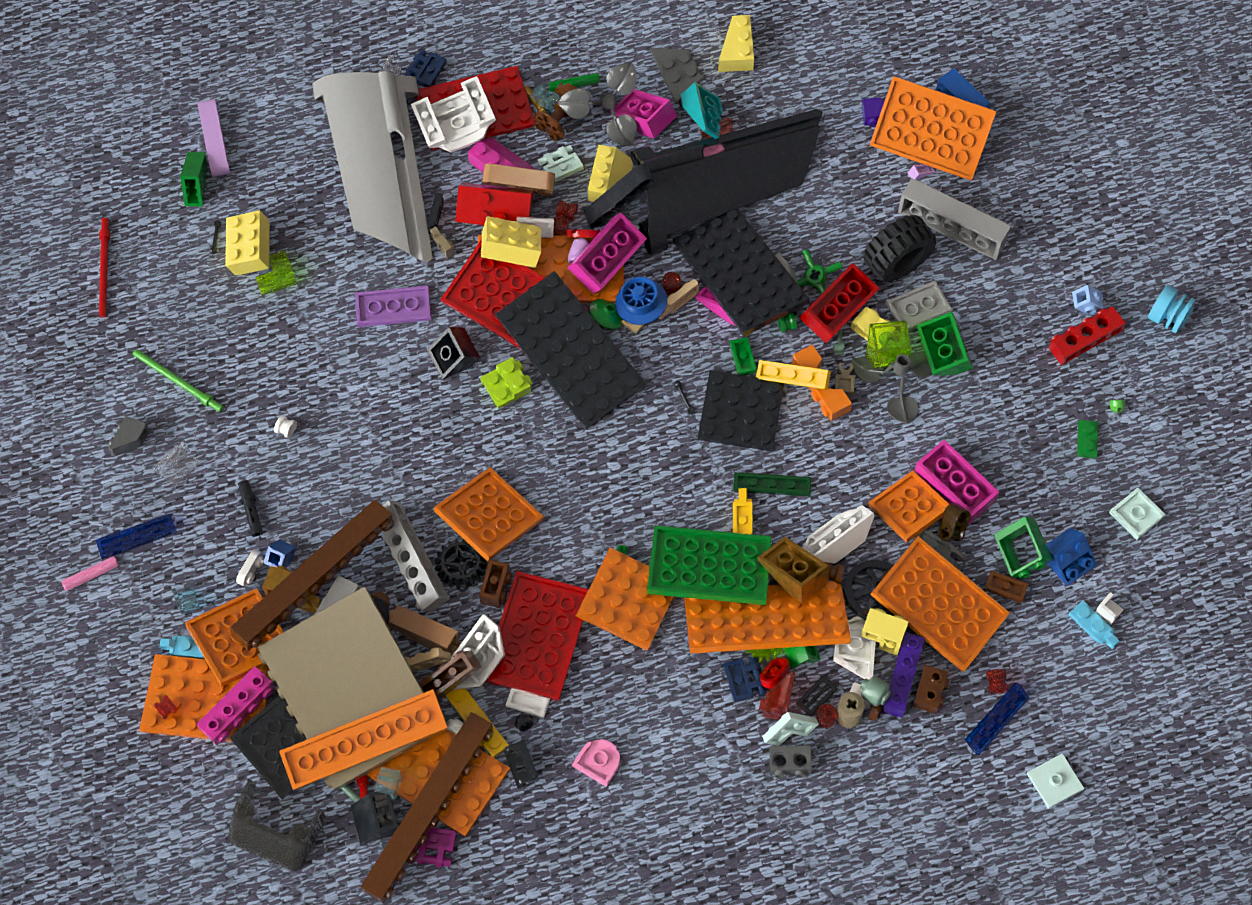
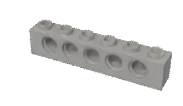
(418, 562)

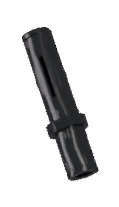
(248, 500)

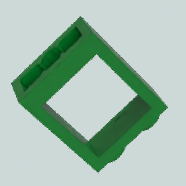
(1013, 531)

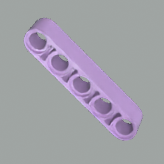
(213, 138)

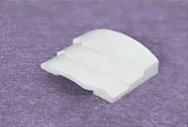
(456, 119)

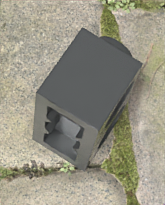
(789, 755)

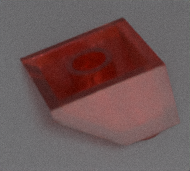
(778, 698)

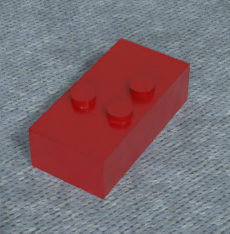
(479, 201)
(839, 303)

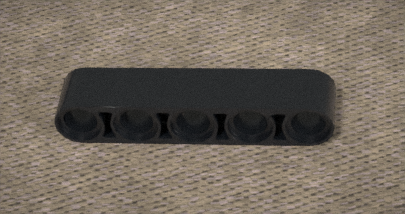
(619, 196)

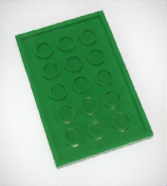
(708, 565)

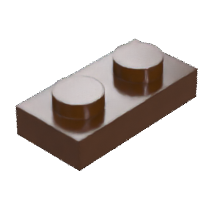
(1006, 586)

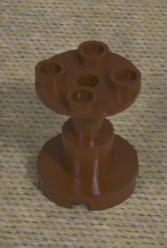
(550, 123)

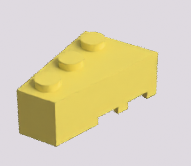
(738, 46)

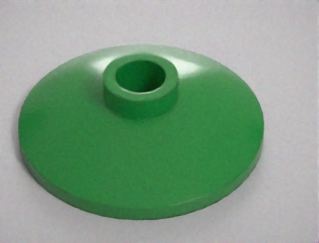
(605, 314)

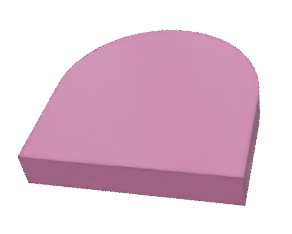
(598, 760)

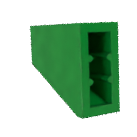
(194, 178)

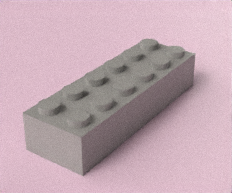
(955, 218)

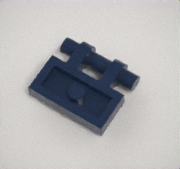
(430, 69)
(738, 679)

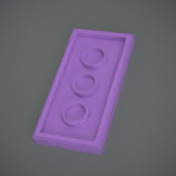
(393, 306)

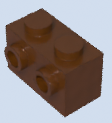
(494, 584)
(930, 689)

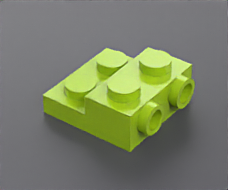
(507, 382)

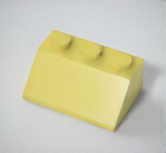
(608, 169)

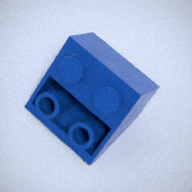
(1070, 556)

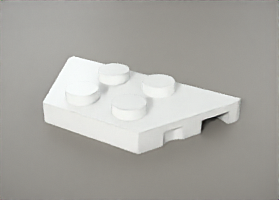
(858, 654)

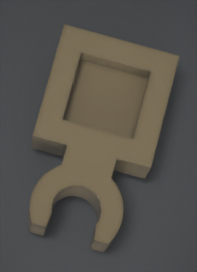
(444, 245)
(845, 380)

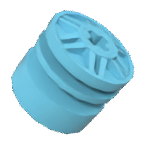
(1171, 309)

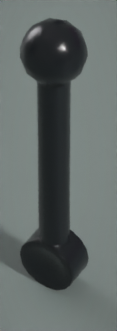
(217, 224)
(690, 410)

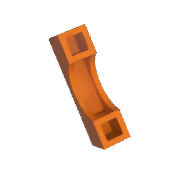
(832, 401)

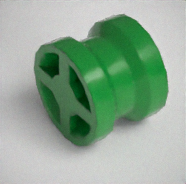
(787, 322)

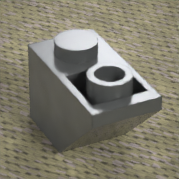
(129, 436)

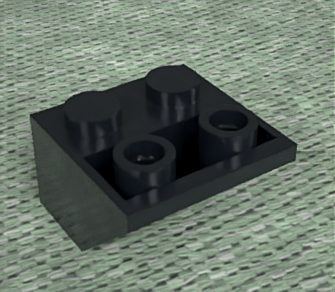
(374, 817)

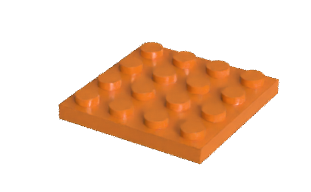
(488, 514)
(621, 602)
(214, 639)

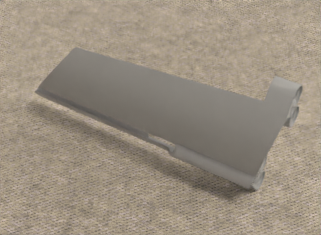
(378, 186)

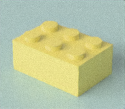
(511, 242)
(247, 243)

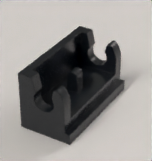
(521, 764)

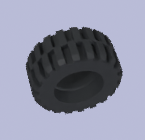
(899, 248)

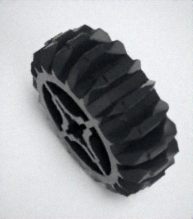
(442, 566)

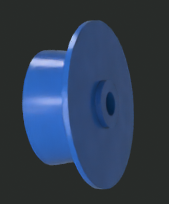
(641, 301)

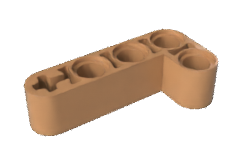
(519, 178)

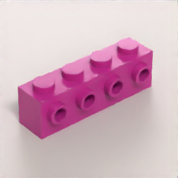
(235, 706)

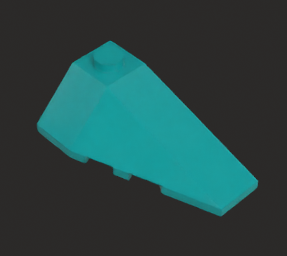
(703, 108)

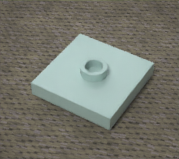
(1137, 513)
(1055, 781)

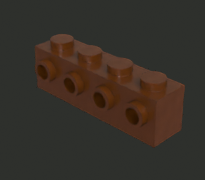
(451, 674)

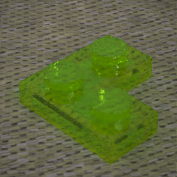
(280, 277)

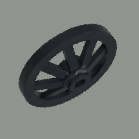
(850, 598)

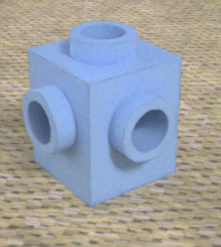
(1088, 299)

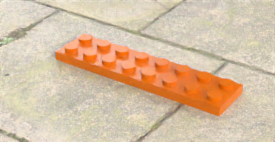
(363, 739)

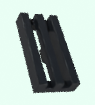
(435, 211)
(805, 708)

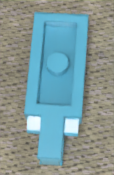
(1093, 624)
(181, 647)

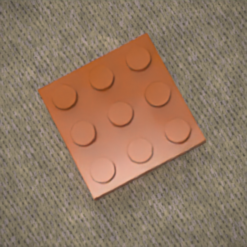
(909, 506)

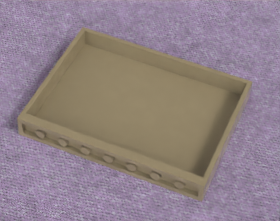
(340, 671)

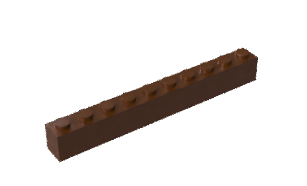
(311, 575)
(427, 807)

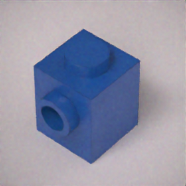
(279, 553)

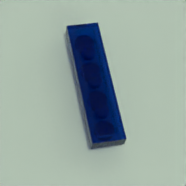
(136, 536)
(997, 718)

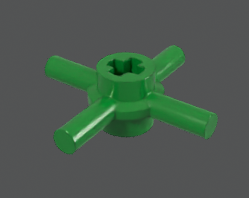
(819, 269)

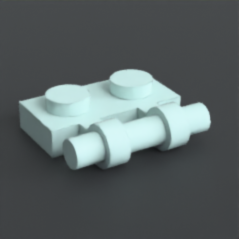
(563, 167)

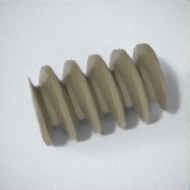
(850, 710)

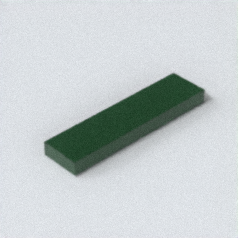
(772, 484)

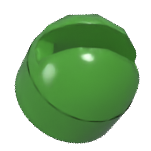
(1117, 405)

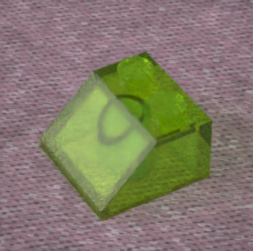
(887, 342)

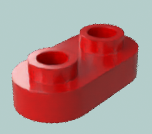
(774, 672)

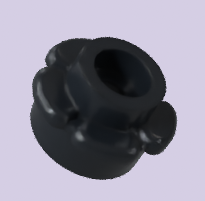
(523, 719)

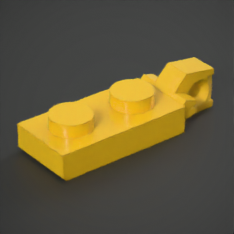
(743, 513)

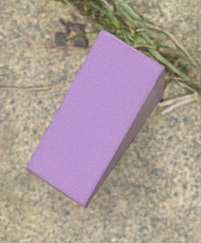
(920, 171)

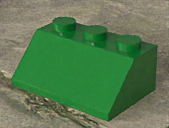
(945, 345)

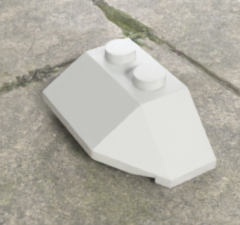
(840, 535)
(487, 647)

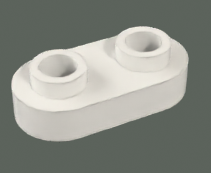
(246, 573)

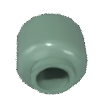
(875, 691)

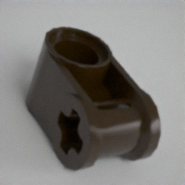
(955, 522)

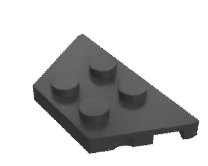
(676, 69)

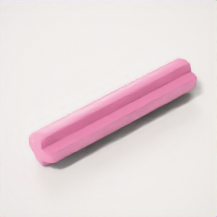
(90, 573)

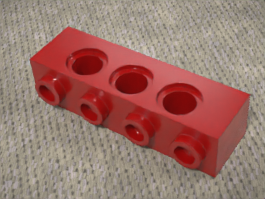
(1109, 318)

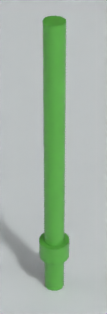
(205, 399)

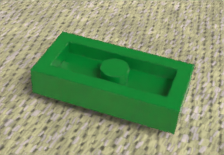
(742, 356)
(1087, 439)

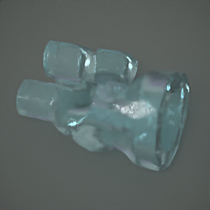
(544, 98)

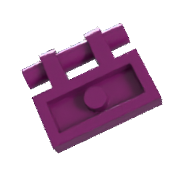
(441, 841)

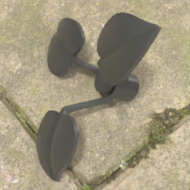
(622, 79)
(899, 408)

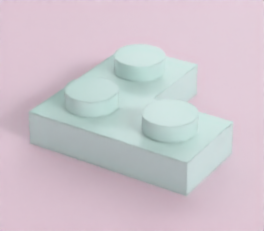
(790, 724)

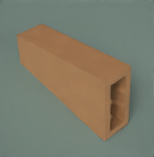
(423, 630)

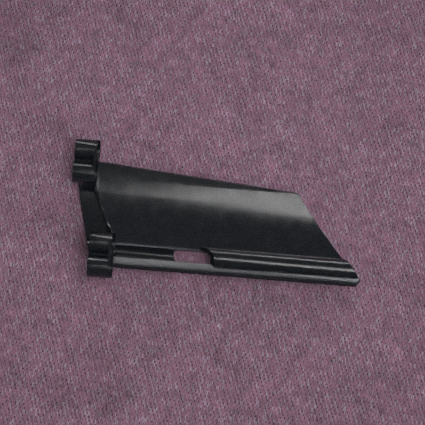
(751, 168)

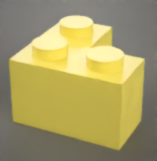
(885, 629)

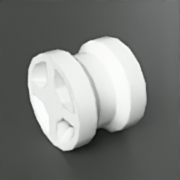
(285, 426)

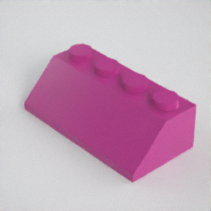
(492, 152)

